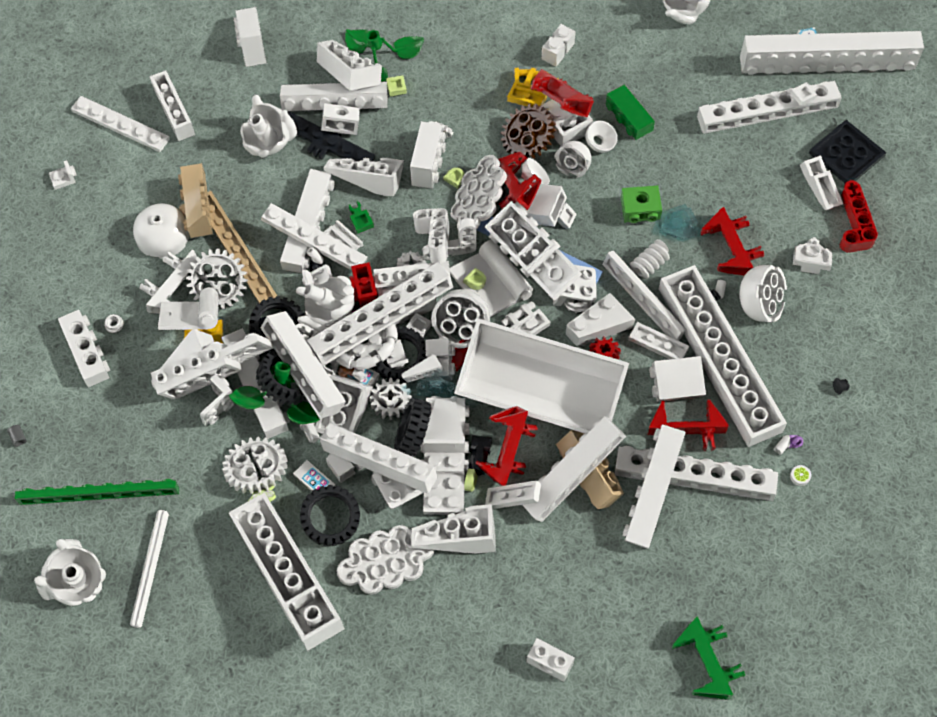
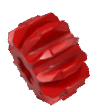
(611, 349)

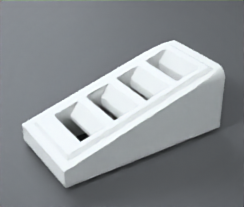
(425, 368)

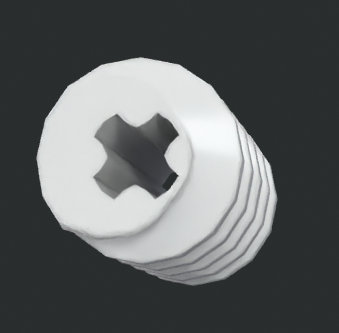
(650, 259)

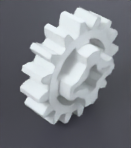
(381, 397)

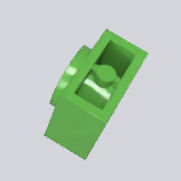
(634, 211)

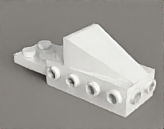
(532, 250)
(201, 358)
(446, 450)

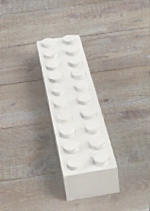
(831, 52)
(722, 356)

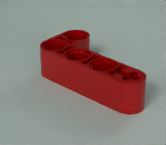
(853, 197)

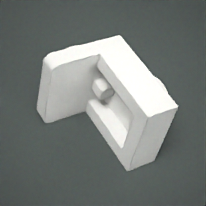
(317, 276)

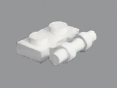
(532, 323)

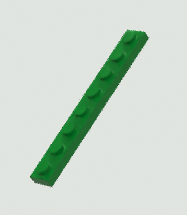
(90, 492)

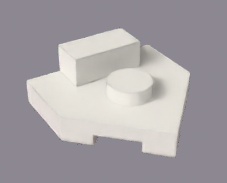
(812, 257)

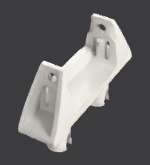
(171, 284)

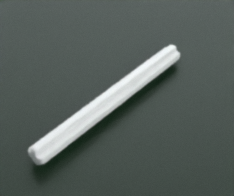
(149, 569)

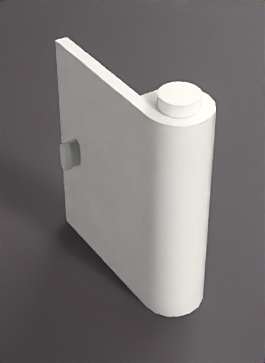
(503, 280)
(190, 314)

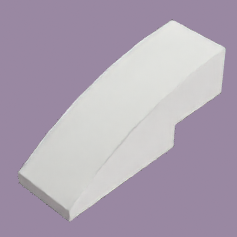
(821, 183)

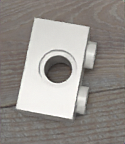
(340, 119)
(550, 659)

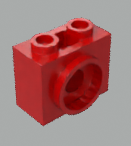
(363, 284)

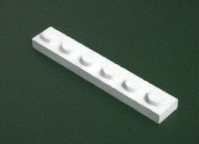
(120, 124)
(312, 237)
(643, 296)

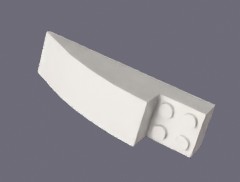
(286, 572)

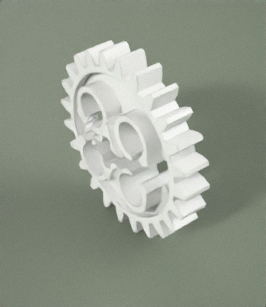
(217, 262)
(241, 471)

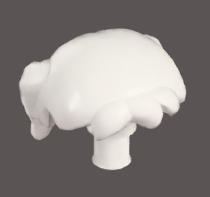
(685, 10)
(267, 129)
(326, 302)
(70, 574)

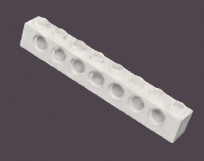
(765, 108)
(380, 313)
(725, 484)

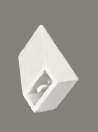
(568, 125)

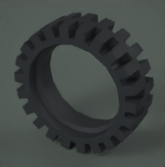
(269, 304)
(418, 342)
(273, 388)
(412, 426)
(323, 492)

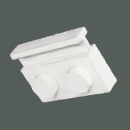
(344, 235)

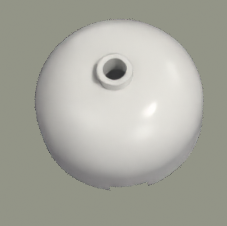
(160, 230)
(760, 292)
(449, 312)

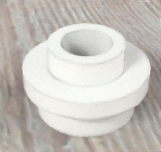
(111, 319)

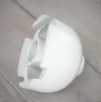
(570, 156)

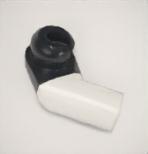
(317, 259)
(718, 293)

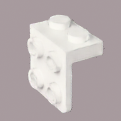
(582, 289)
(220, 404)
(394, 491)

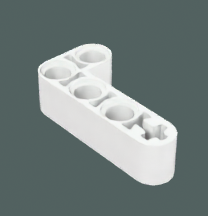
(437, 225)

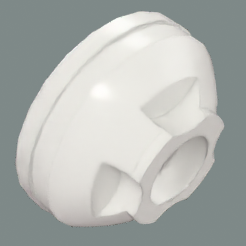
(605, 133)
(532, 167)

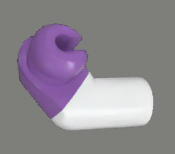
(788, 441)

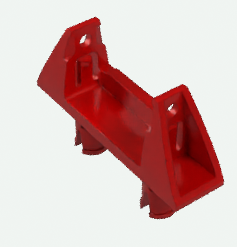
(559, 91)
(516, 188)
(741, 263)
(515, 419)
(715, 424)

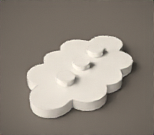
(479, 191)
(383, 561)

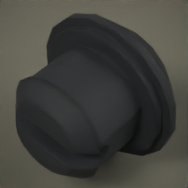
(840, 385)

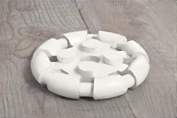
(372, 351)

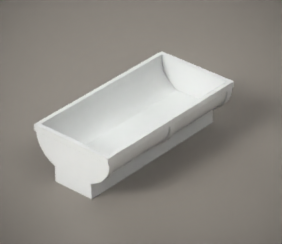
(540, 376)

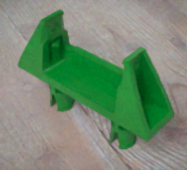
(719, 687)

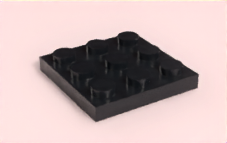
(847, 152)

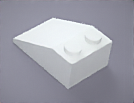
(350, 415)

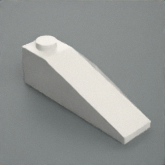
(375, 176)
(464, 532)

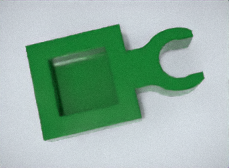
(360, 219)

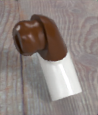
(358, 374)

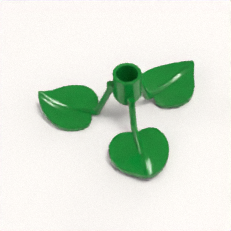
(361, 39)
(251, 398)

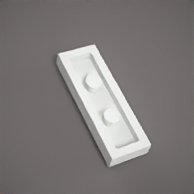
(658, 342)
(513, 494)

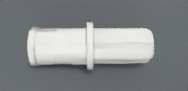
(310, 431)

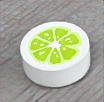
(800, 475)

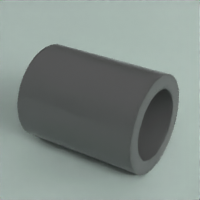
(16, 435)

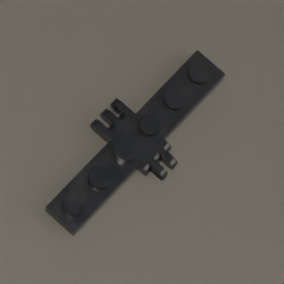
(328, 141)

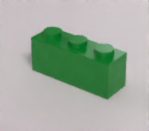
(629, 112)

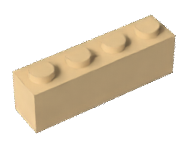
(195, 200)
(601, 483)

